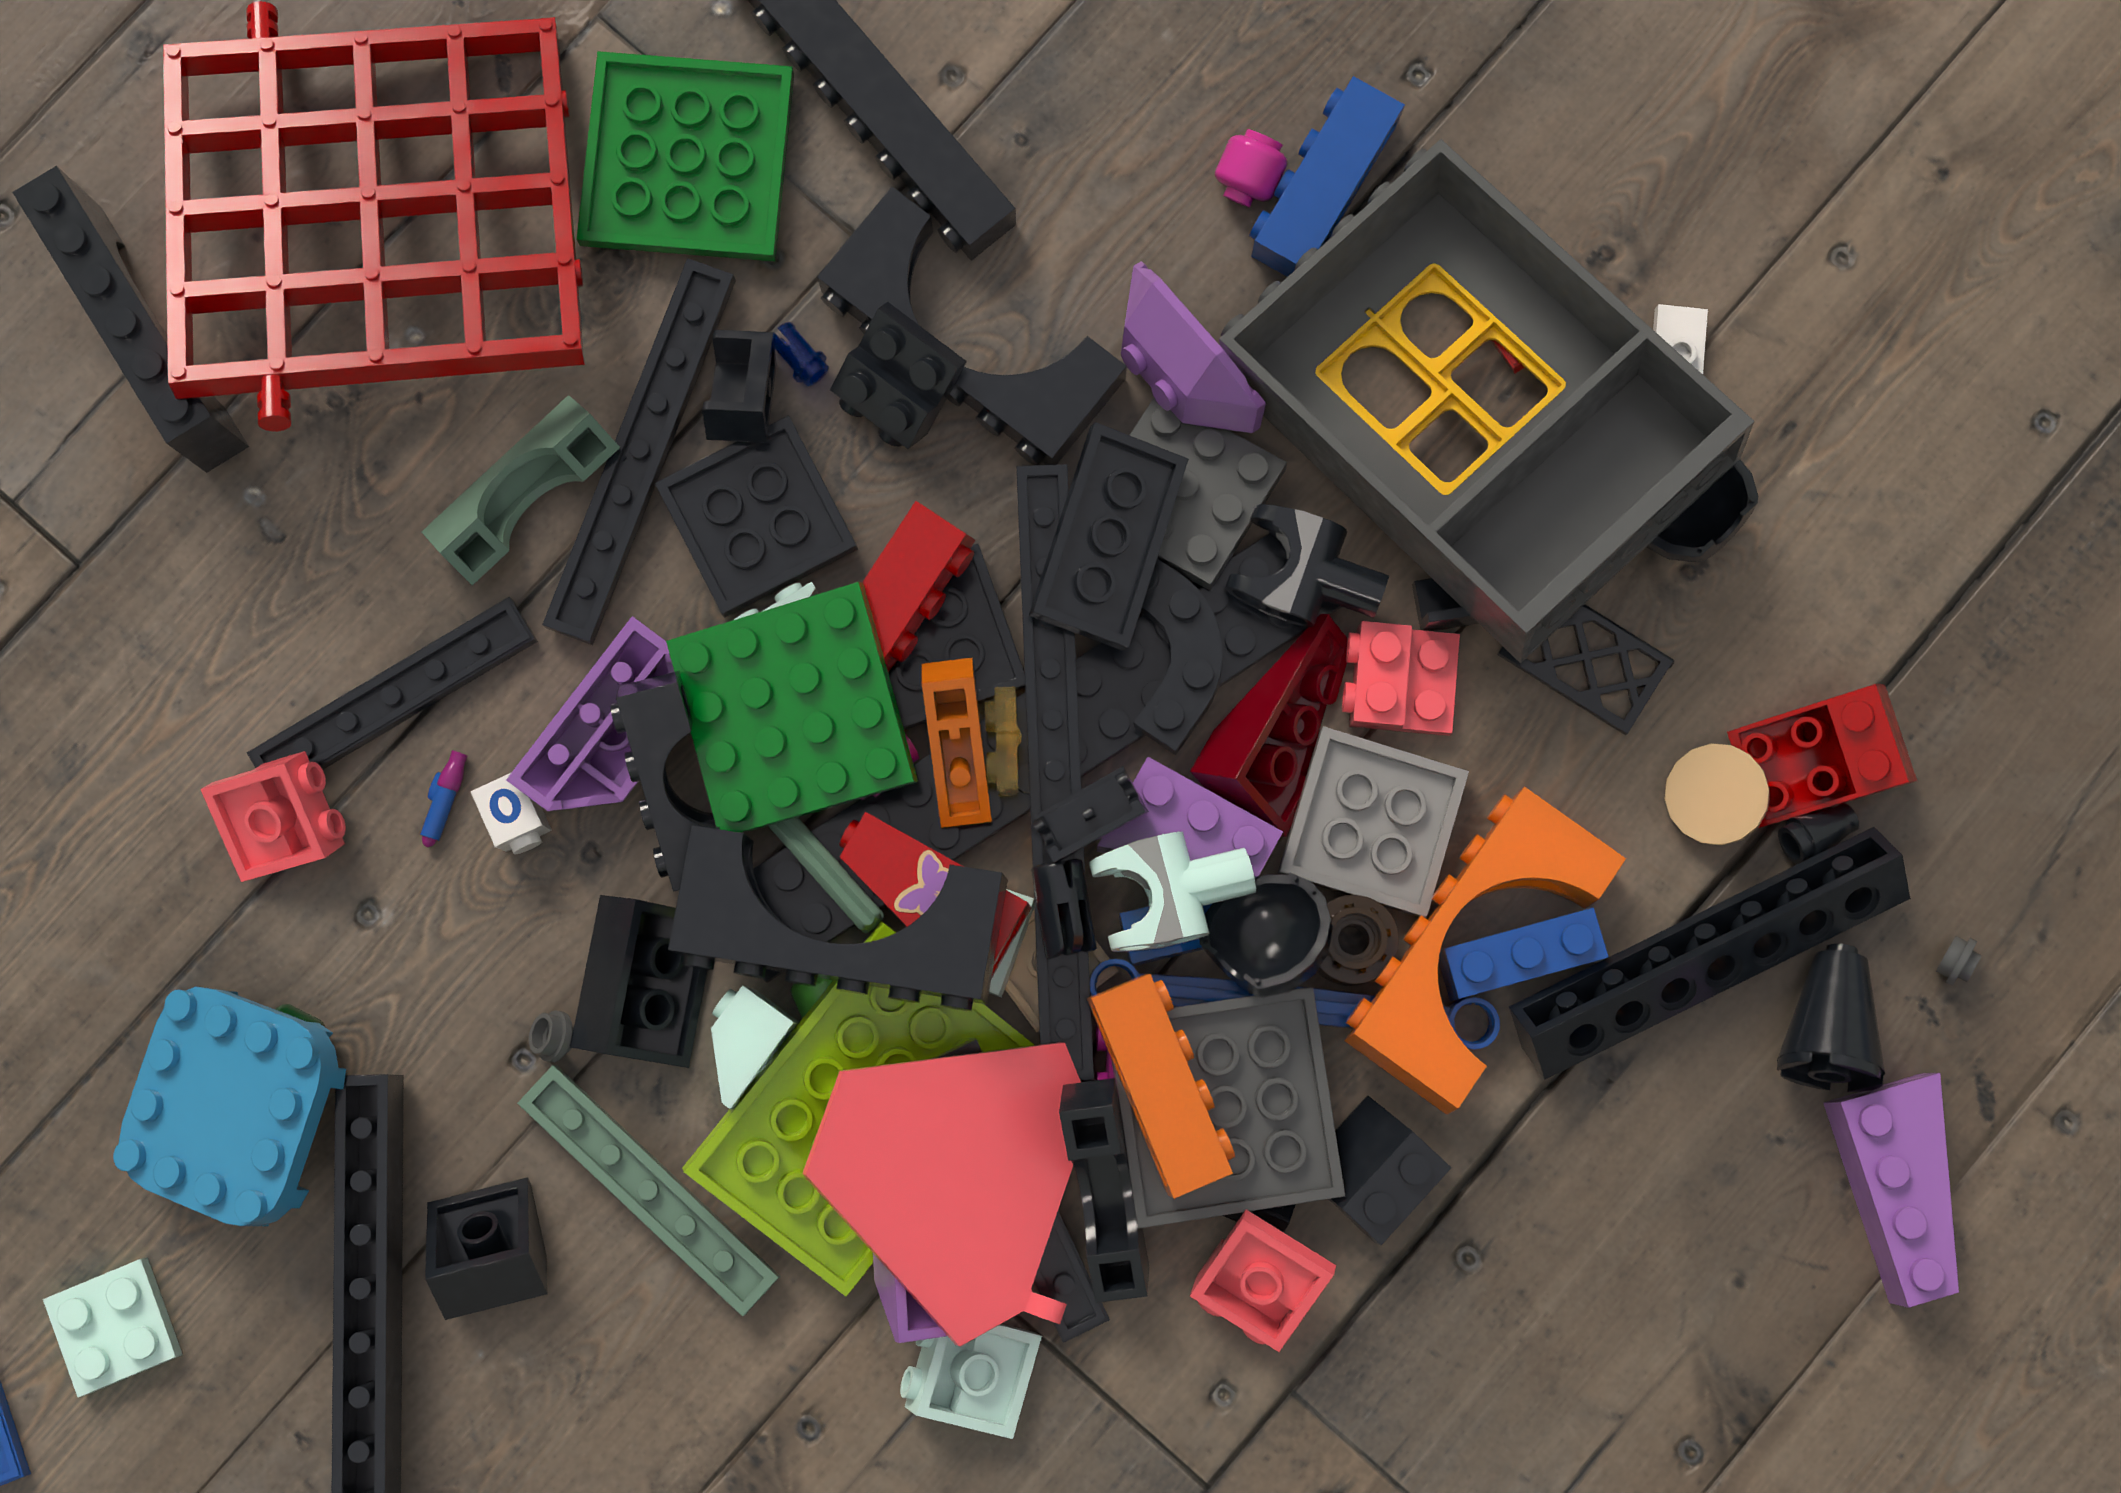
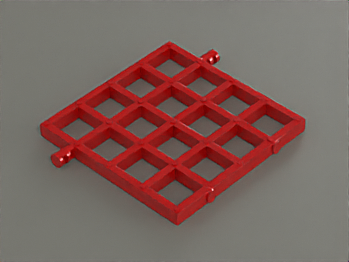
(368, 203)

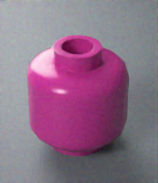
(1251, 168)

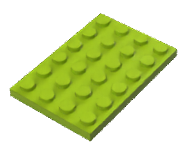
(763, 1144)

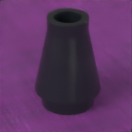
(1816, 832)

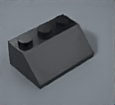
(635, 990)

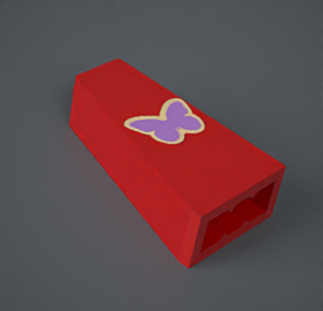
(912, 875)

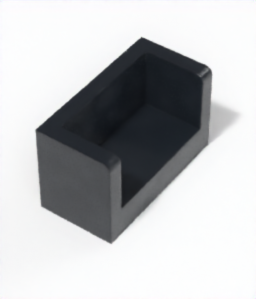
(741, 386)

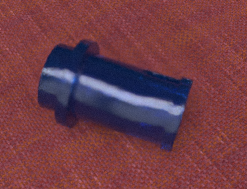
(800, 356)

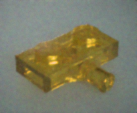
(1002, 719)

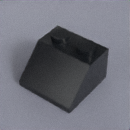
(1383, 1170)
(485, 1249)

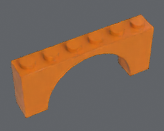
(1406, 1021)

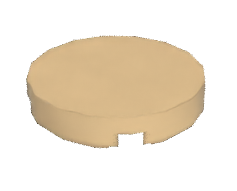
(1717, 794)

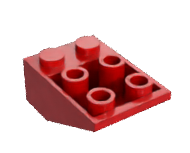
(1828, 753)

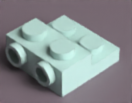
(975, 1383)

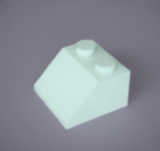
(746, 1039)

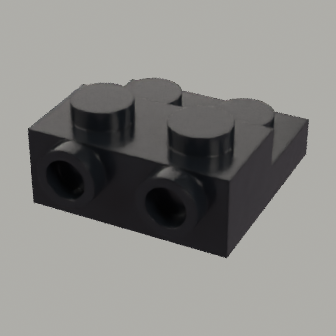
(897, 377)

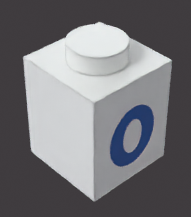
(510, 816)

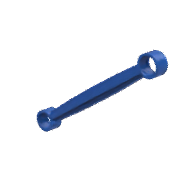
(1331, 1005)

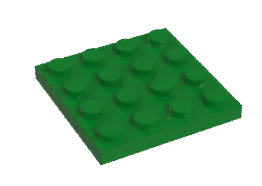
(685, 156)
(792, 710)

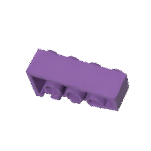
(1901, 1184)

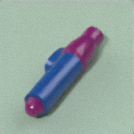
(442, 794)

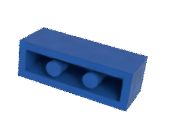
(1522, 954)

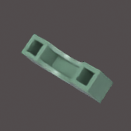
(479, 523)

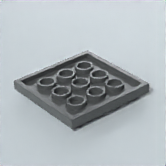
(1269, 1098)

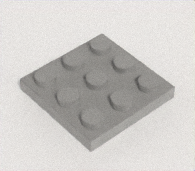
(1373, 821)

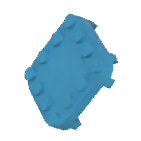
(227, 1106)

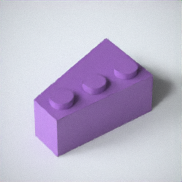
(1206, 819)

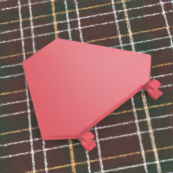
(952, 1177)

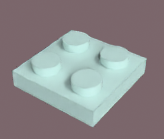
(112, 1327)

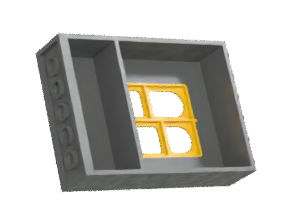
(1560, 493)

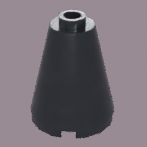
(1834, 1026)

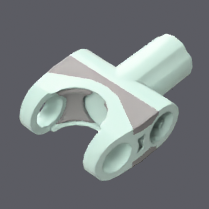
(1174, 888)

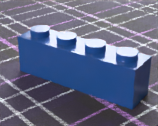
(1328, 177)

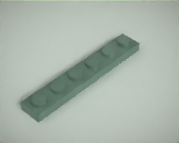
(649, 1190)

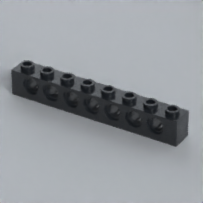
(1710, 952)

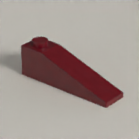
(1268, 738)

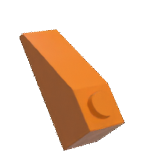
(956, 742)

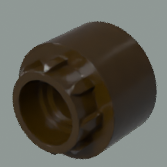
(1380, 940)

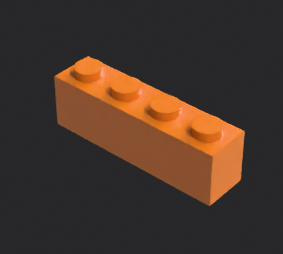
(1161, 1086)

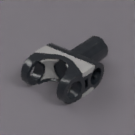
(1310, 570)

